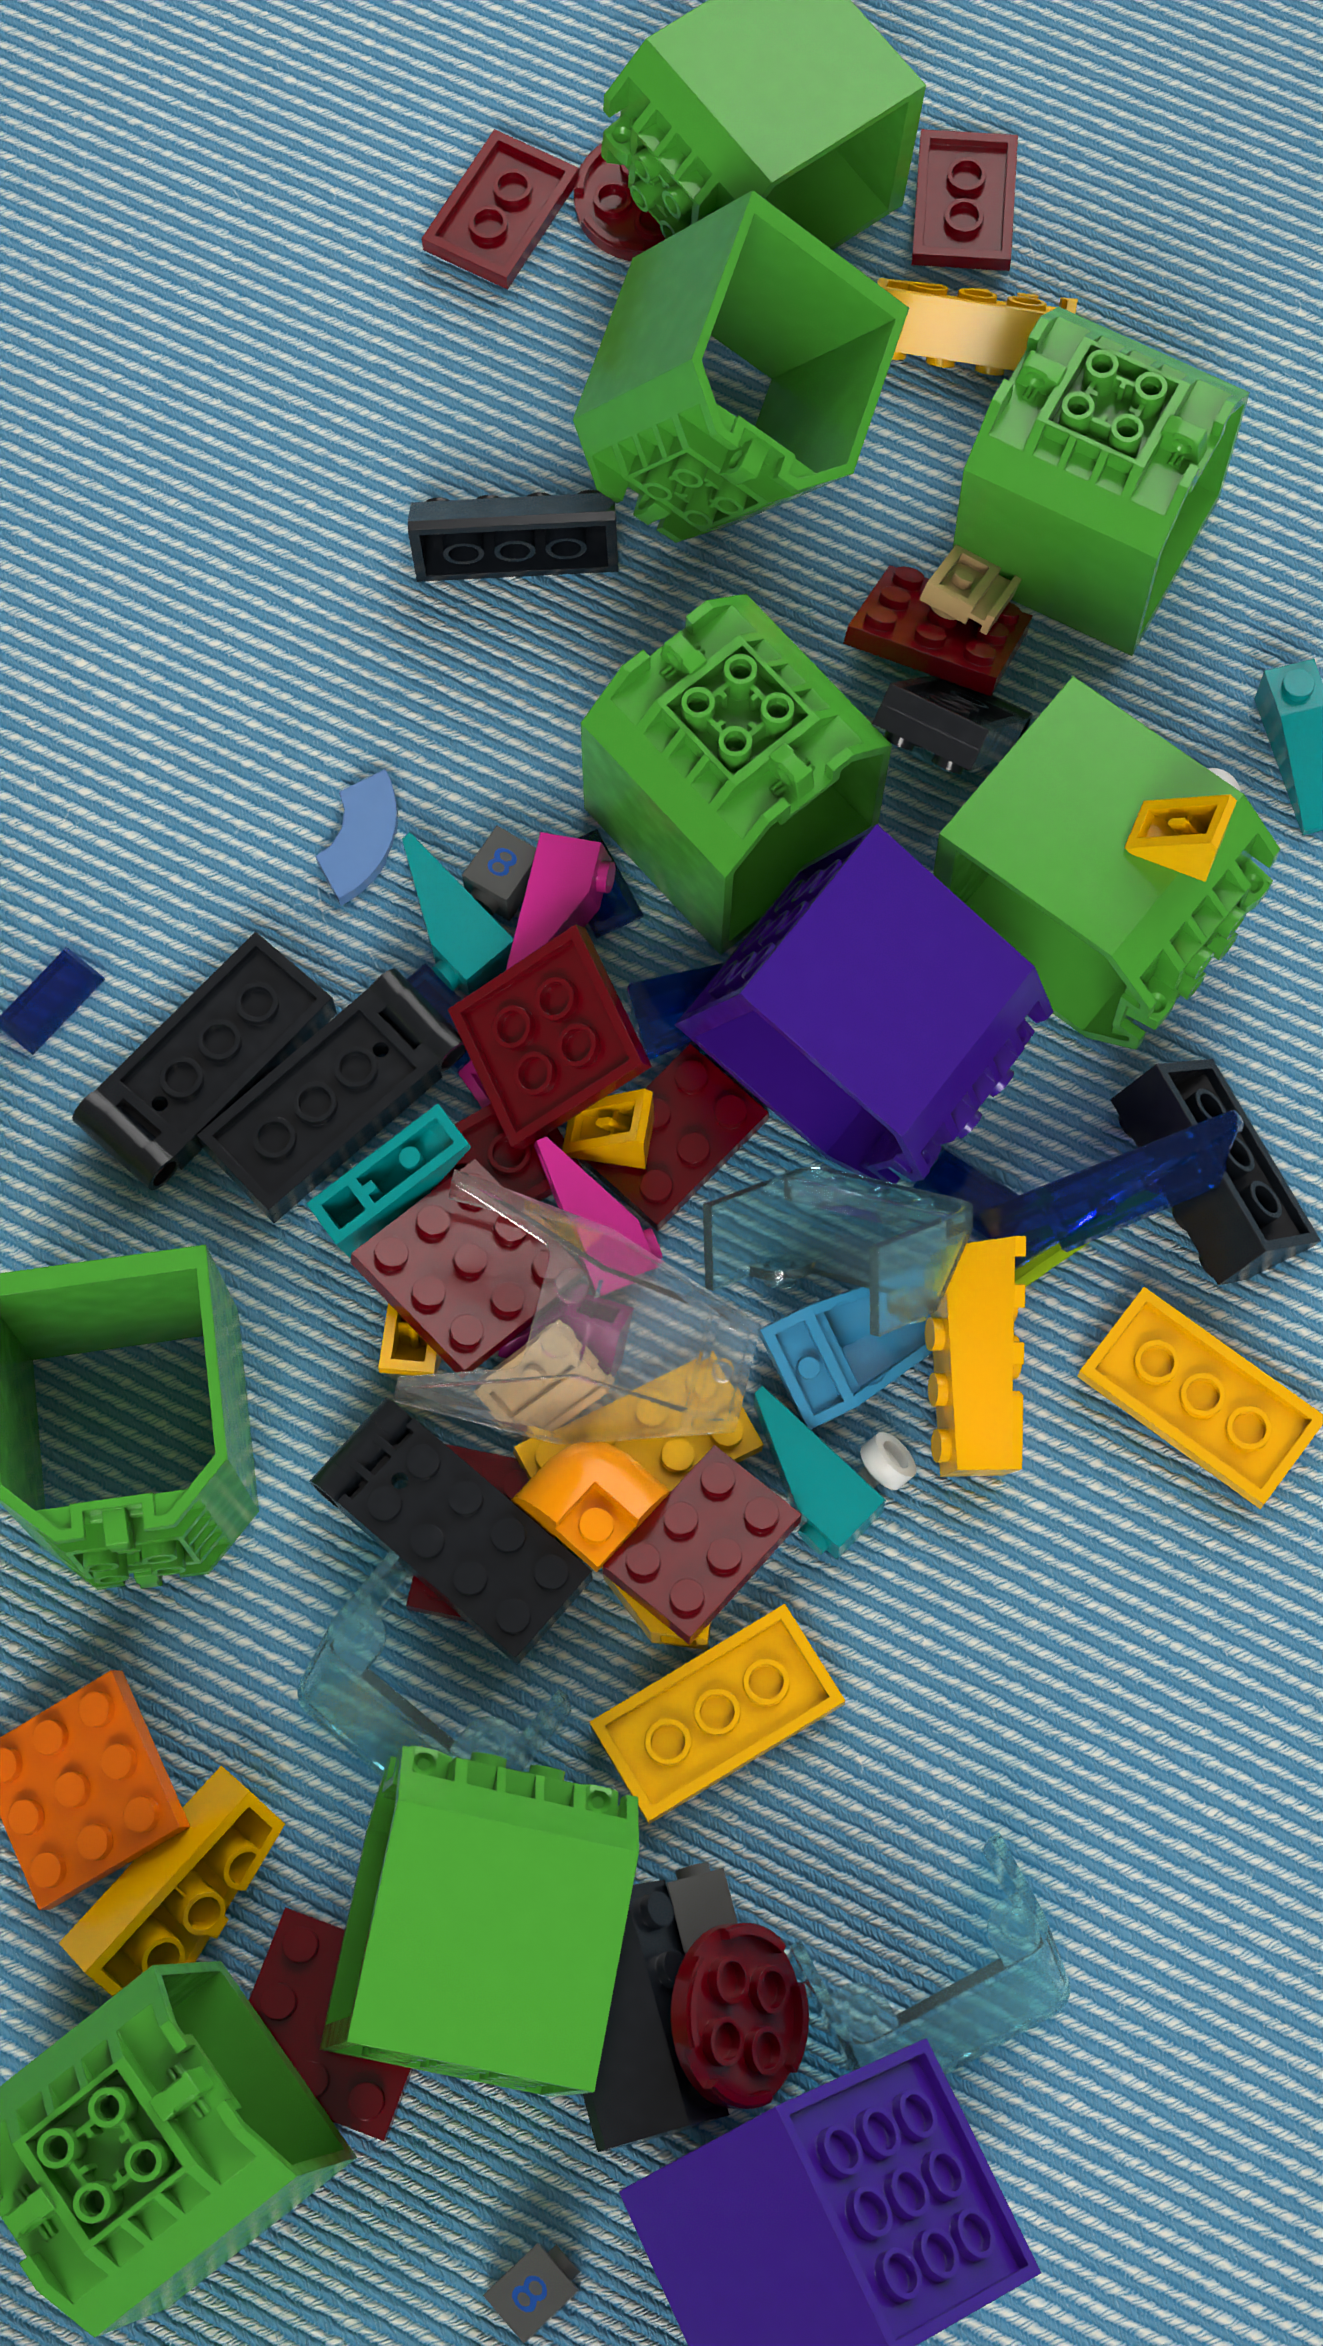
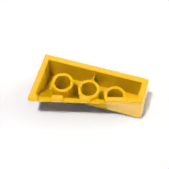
(966, 326)
(976, 1363)
(178, 1891)

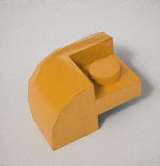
(591, 1499)

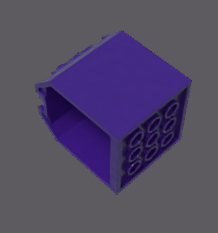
(870, 1010)
(834, 2218)

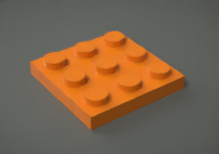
(84, 1790)

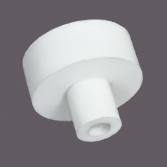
(886, 1462)

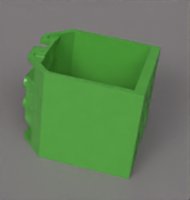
(769, 102)
(781, 307)
(1096, 475)
(728, 766)
(1051, 874)
(113, 1307)
(485, 1923)
(156, 2146)

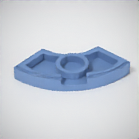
(364, 839)

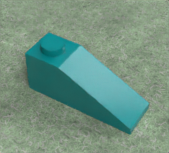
(1293, 720)
(463, 936)
(389, 1180)
(817, 1482)

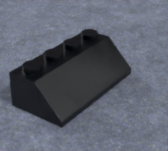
(513, 536)
(1252, 1213)
(639, 2078)

